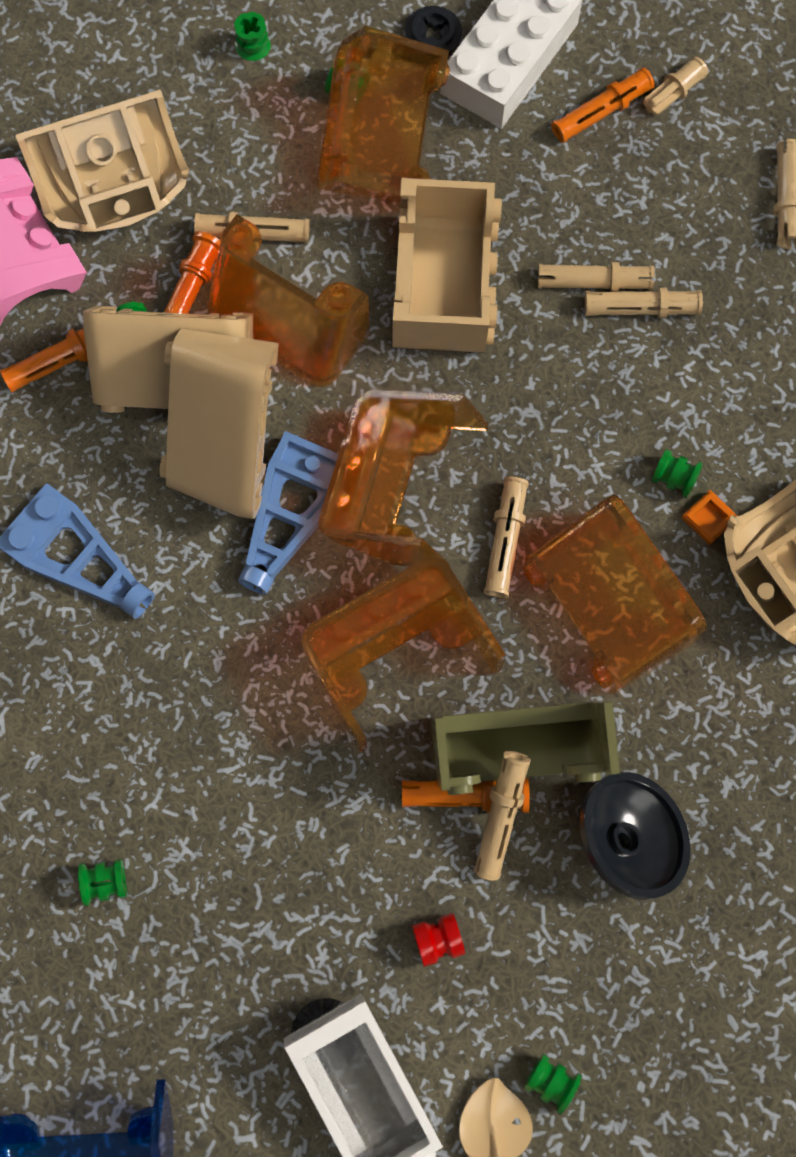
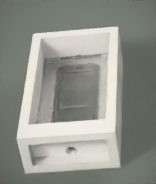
(360, 1085)

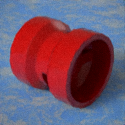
(438, 939)

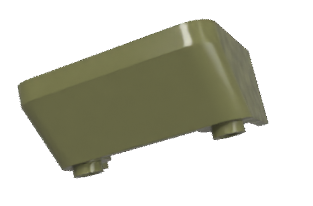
(556, 738)

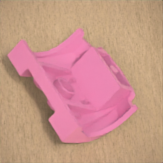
(28, 249)

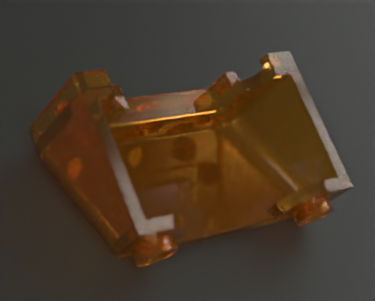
(378, 113)
(313, 334)
(617, 593)

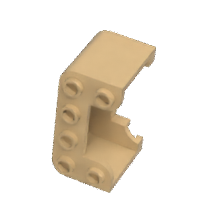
(446, 265)

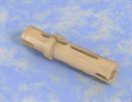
(786, 206)
(270, 228)
(596, 277)
(644, 303)
(513, 493)
(506, 799)

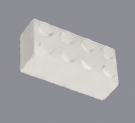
(508, 54)

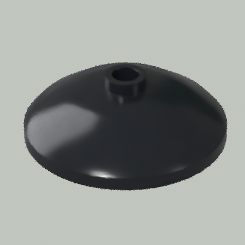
(650, 830)

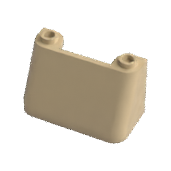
(129, 349)
(218, 418)

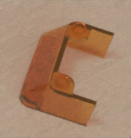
(376, 466)
(383, 619)

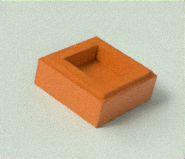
(708, 517)

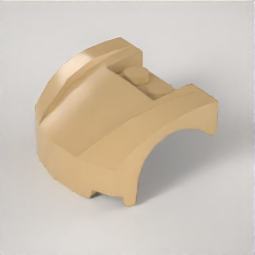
(106, 165)
(764, 560)

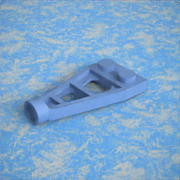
(305, 464)
(37, 528)

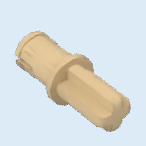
(675, 86)

